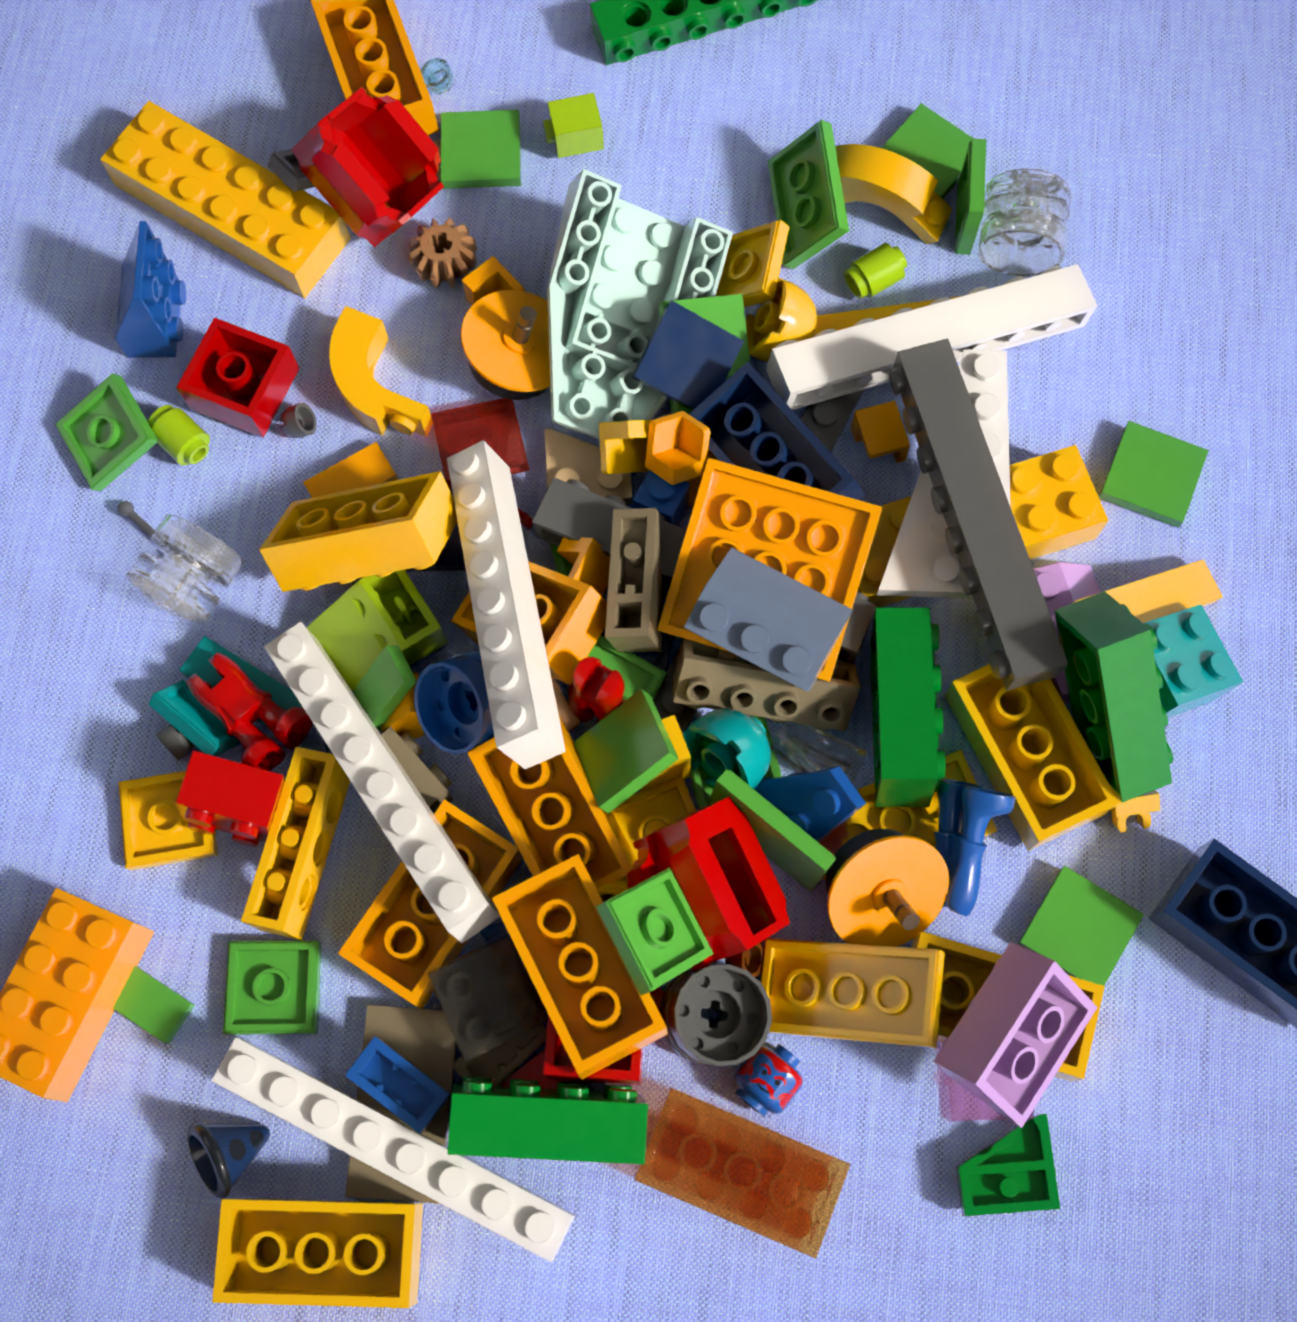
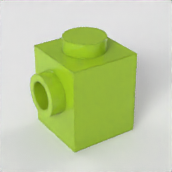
(574, 125)

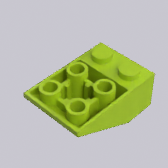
(373, 616)

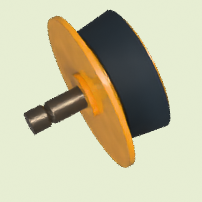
(508, 343)
(885, 888)

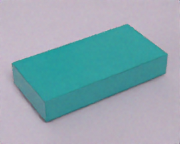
(191, 719)

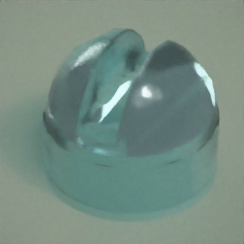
(428, 73)

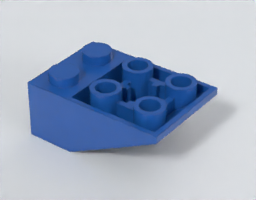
(149, 299)

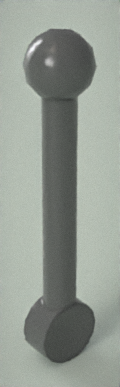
(126, 509)

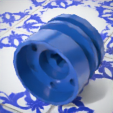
(454, 703)

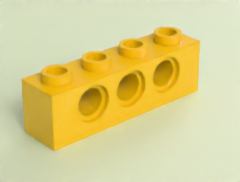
(297, 845)

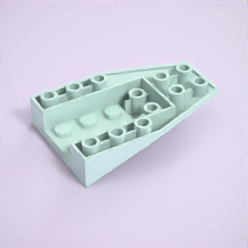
(605, 295)

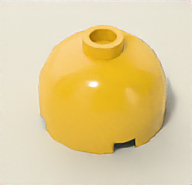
(784, 318)

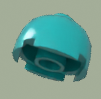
(729, 742)

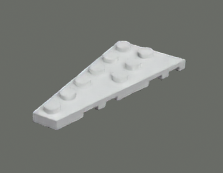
(920, 557)

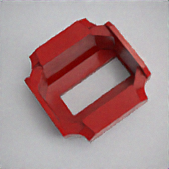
(371, 164)
(719, 875)

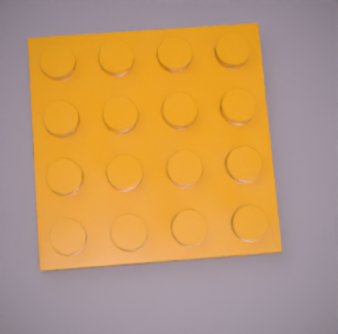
(779, 522)

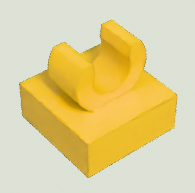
(1140, 805)

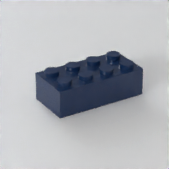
(763, 434)
(1236, 924)

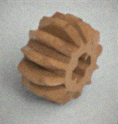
(442, 252)

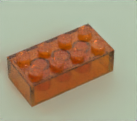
(743, 1172)

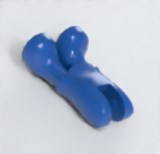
(964, 851)

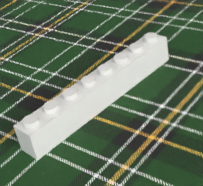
(983, 319)
(505, 608)
(383, 784)
(394, 1149)

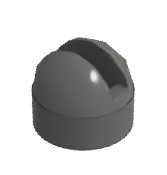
(298, 421)
(175, 741)

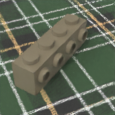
(725, 680)

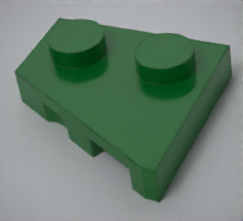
(1011, 1173)

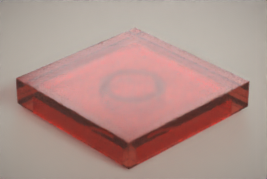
(487, 421)

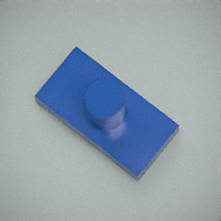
(398, 1085)

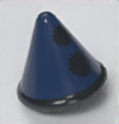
(224, 1152)

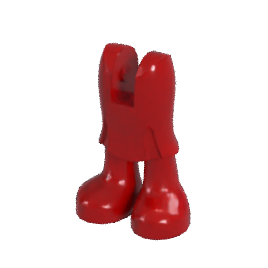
(594, 690)
(240, 703)

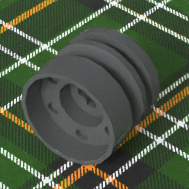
(741, 1010)

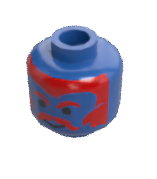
(769, 1080)

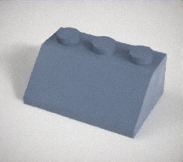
(768, 619)

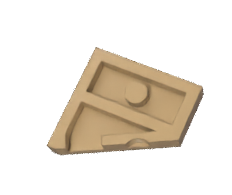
(581, 461)

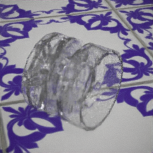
(1024, 222)
(188, 564)

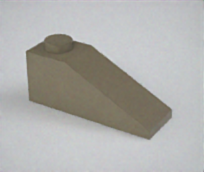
(635, 582)

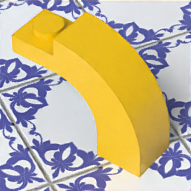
(894, 184)
(353, 356)

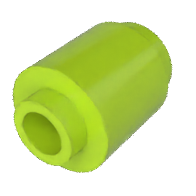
(875, 271)
(179, 435)

